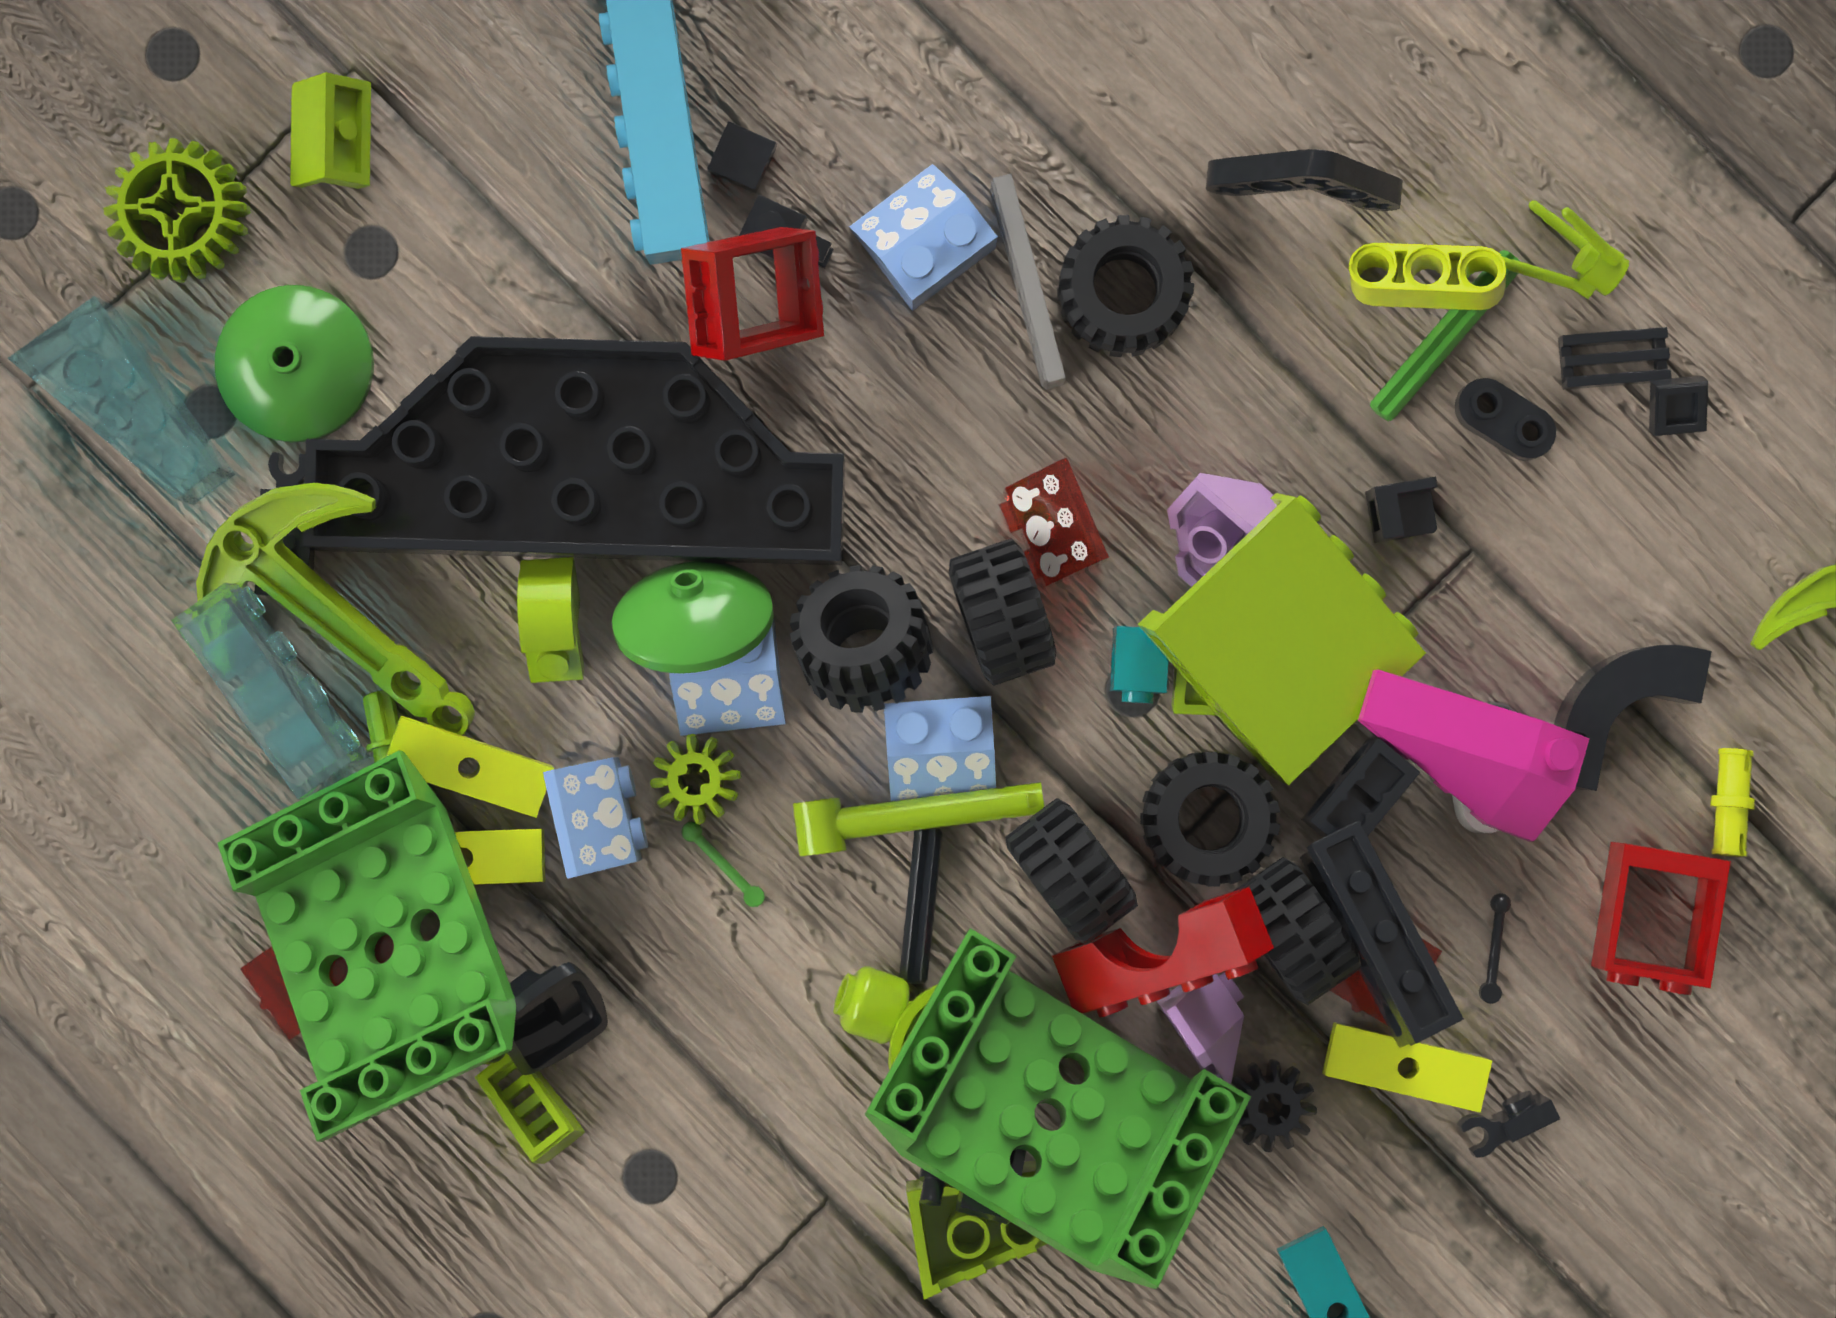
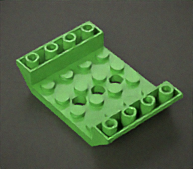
(333, 882)
(1130, 1137)

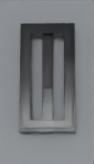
(1658, 354)

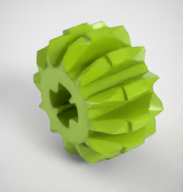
(683, 766)

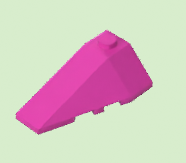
(1492, 759)

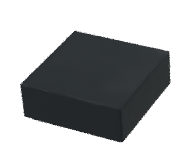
(742, 157)
(1678, 405)

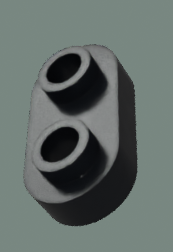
(1505, 422)

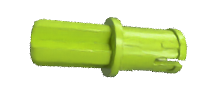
(381, 721)

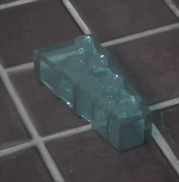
(118, 391)
(270, 689)

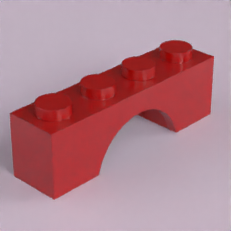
(1212, 939)

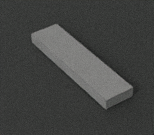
(1027, 282)

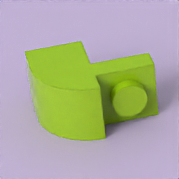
(549, 619)

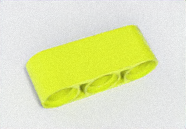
(1406, 260)

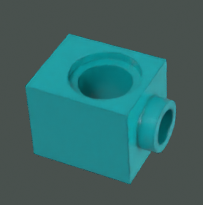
(1137, 666)

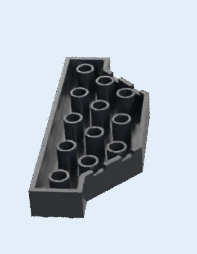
(580, 459)

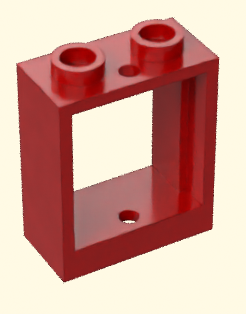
(713, 299)
(1705, 921)

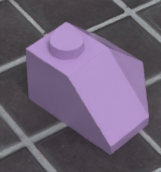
(1212, 519)
(1208, 1023)

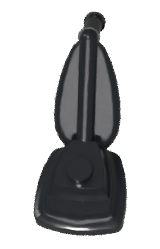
(553, 1016)

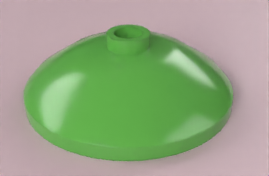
(322, 383)
(692, 617)

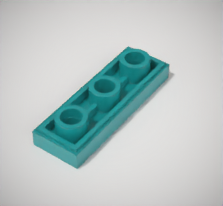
(1320, 1276)

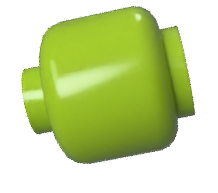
(871, 1003)

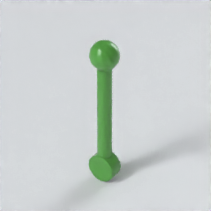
(753, 895)

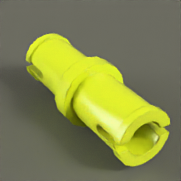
(1732, 802)

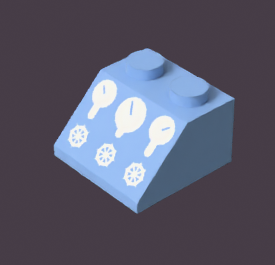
(925, 236)
(733, 695)
(939, 747)
(595, 816)

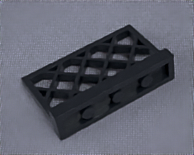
(1389, 946)

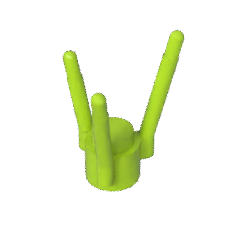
(1597, 263)

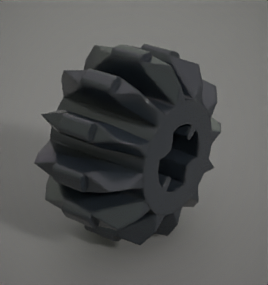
(1286, 1092)

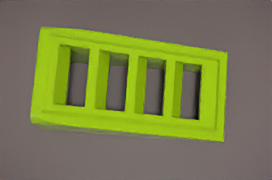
(525, 1134)

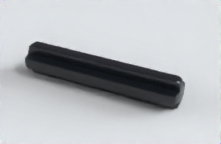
(920, 905)

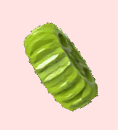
(171, 170)

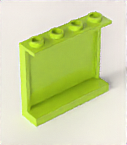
(1285, 638)

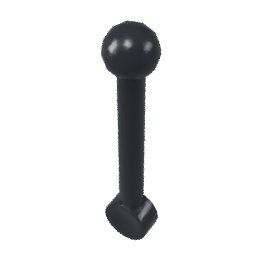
(1490, 991)

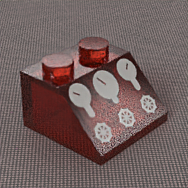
(1053, 524)

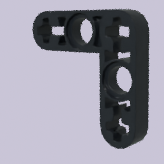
(1304, 170)

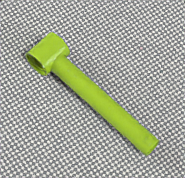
(825, 825)

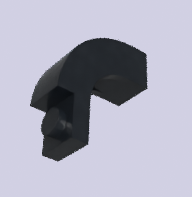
(1611, 685)

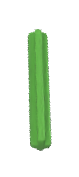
(1431, 353)

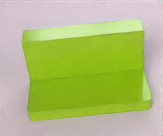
(330, 131)

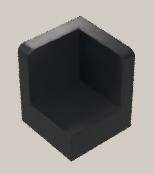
(1402, 509)

